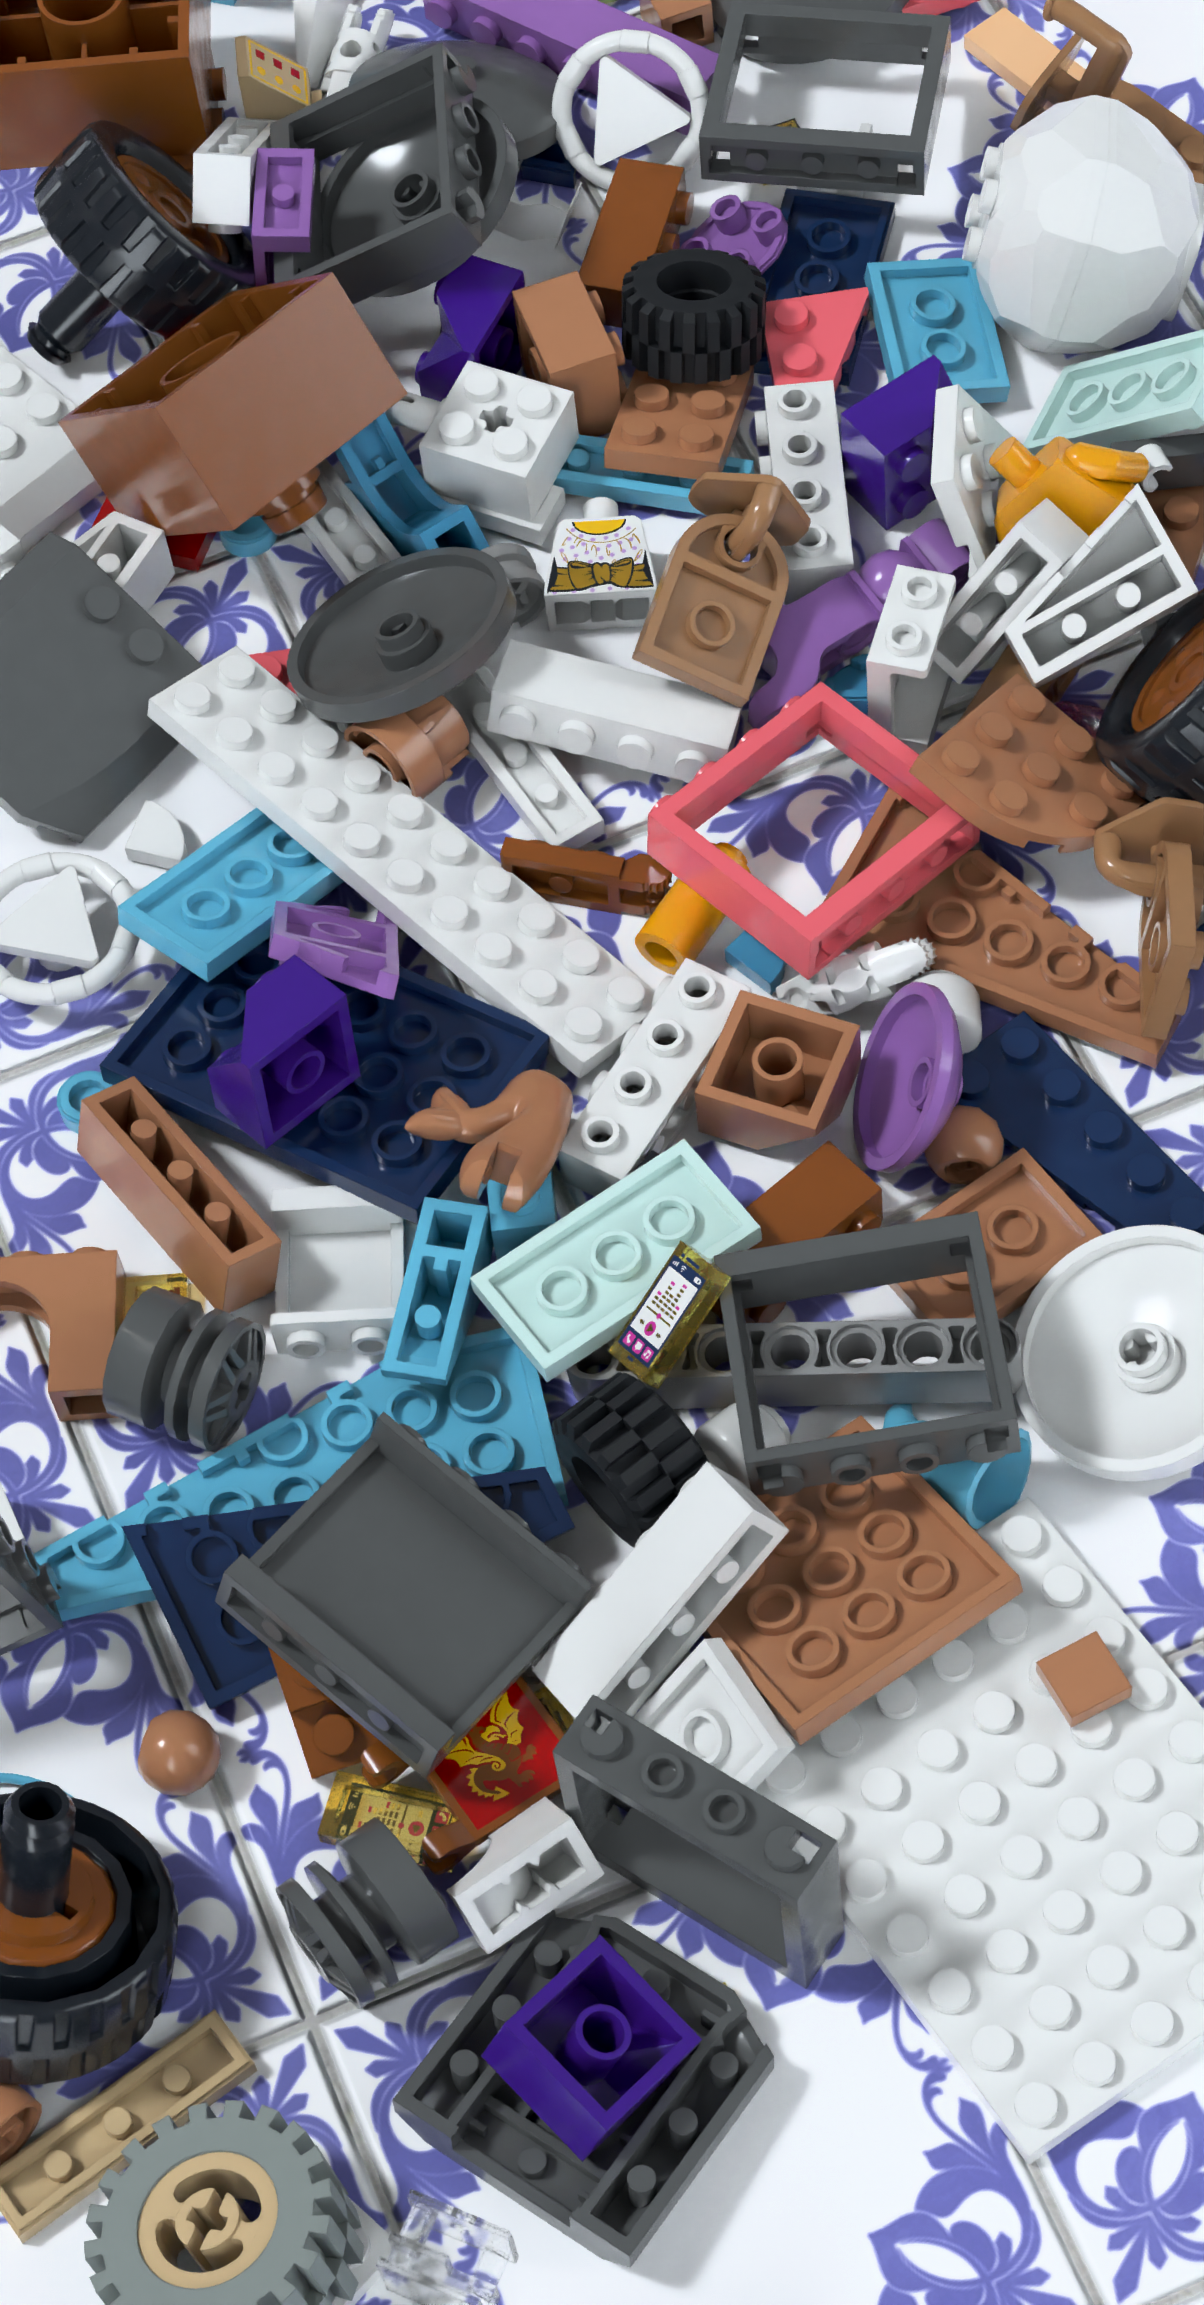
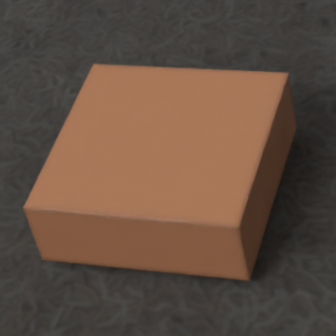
(1083, 1679)

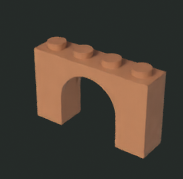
(82, 1306)

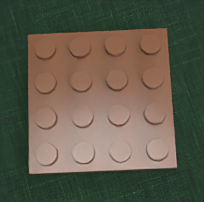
(857, 1594)

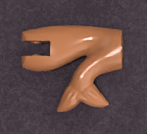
(513, 1135)

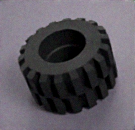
(693, 315)
(627, 1453)

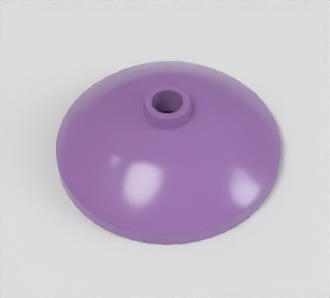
(907, 1078)

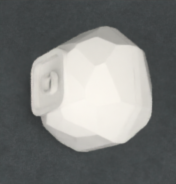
(1084, 228)

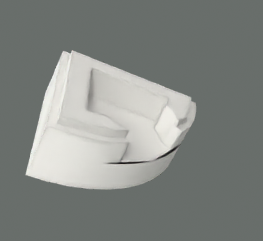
(156, 837)

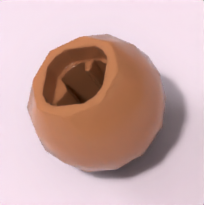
(965, 1146)
(179, 1753)

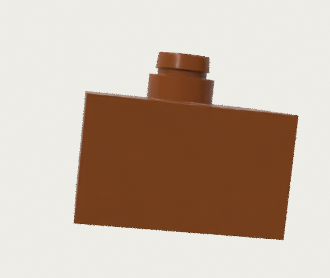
(102, 61)
(237, 411)

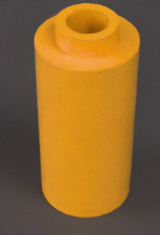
(682, 923)

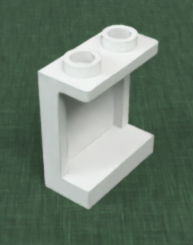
(902, 678)
(335, 1272)

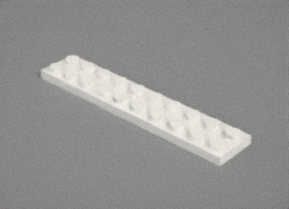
(405, 858)

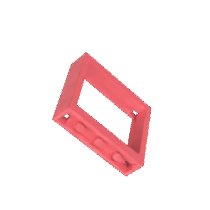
(861, 904)

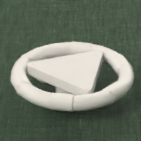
(627, 106)
(58, 929)

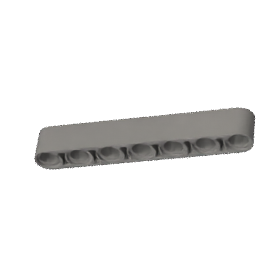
(825, 1374)

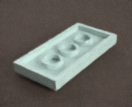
(1126, 395)
(593, 1267)

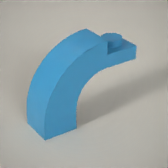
(400, 498)

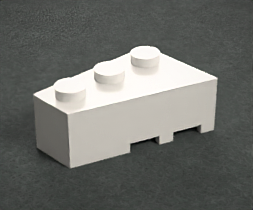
(1103, 594)

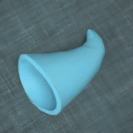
(973, 1488)

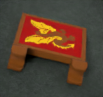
(487, 1777)

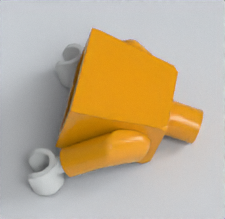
(1078, 478)

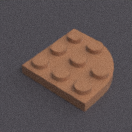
(1025, 772)

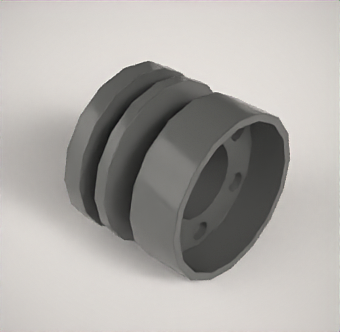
(183, 1368)
(366, 1913)

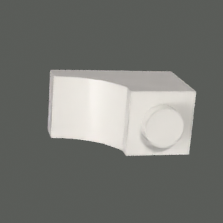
(524, 1874)

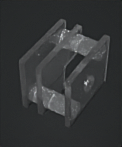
(428, 2274)

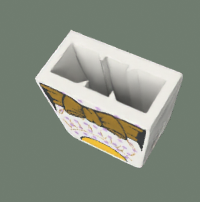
(599, 571)

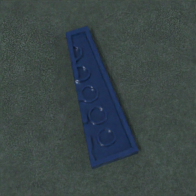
(1076, 1130)

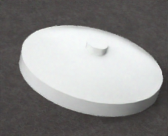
(1119, 1354)

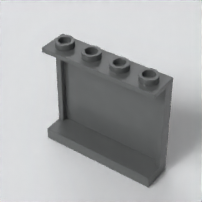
(405, 1595)

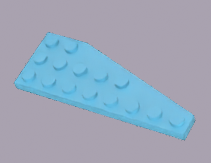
(482, 1422)

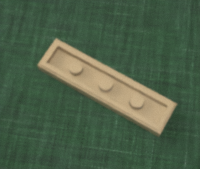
(76, 2152)

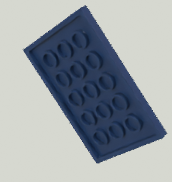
(357, 1137)

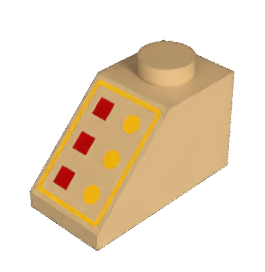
(271, 82)

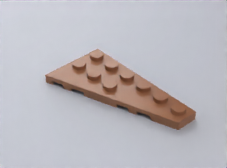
(1008, 943)

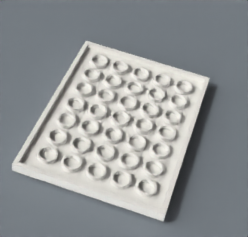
(1021, 1870)

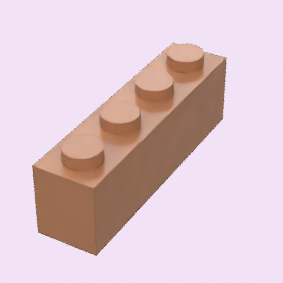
(178, 1195)

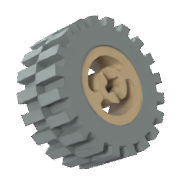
(185, 2196)

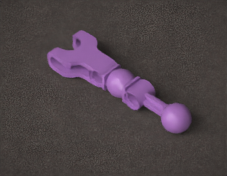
(844, 615)

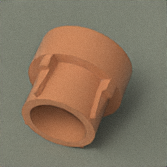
(416, 745)

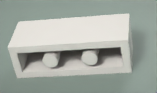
(1004, 587)

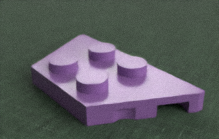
(338, 945)

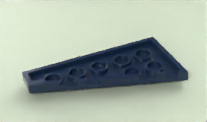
(189, 1557)

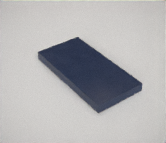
(827, 251)

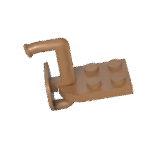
(1104, 79)
(709, 606)
(1162, 859)

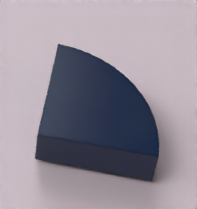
(550, 168)

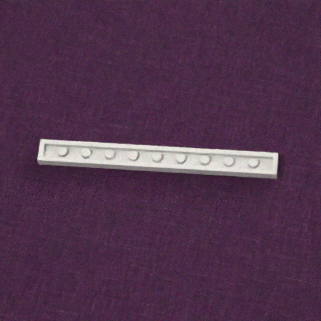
(521, 769)

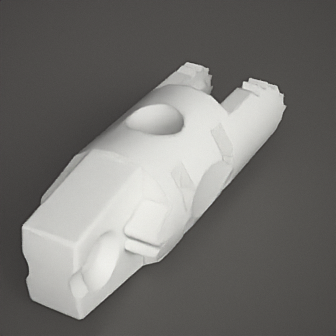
(355, 47)
(859, 976)

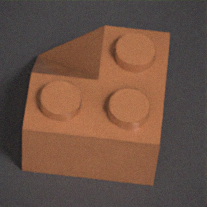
(568, 348)
(776, 1073)

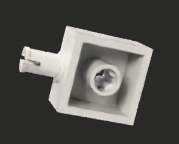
(493, 438)

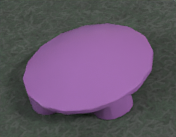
(743, 230)

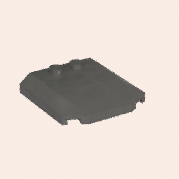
(77, 690)
(647, 2164)

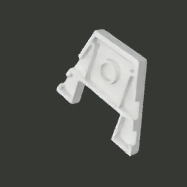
(961, 471)

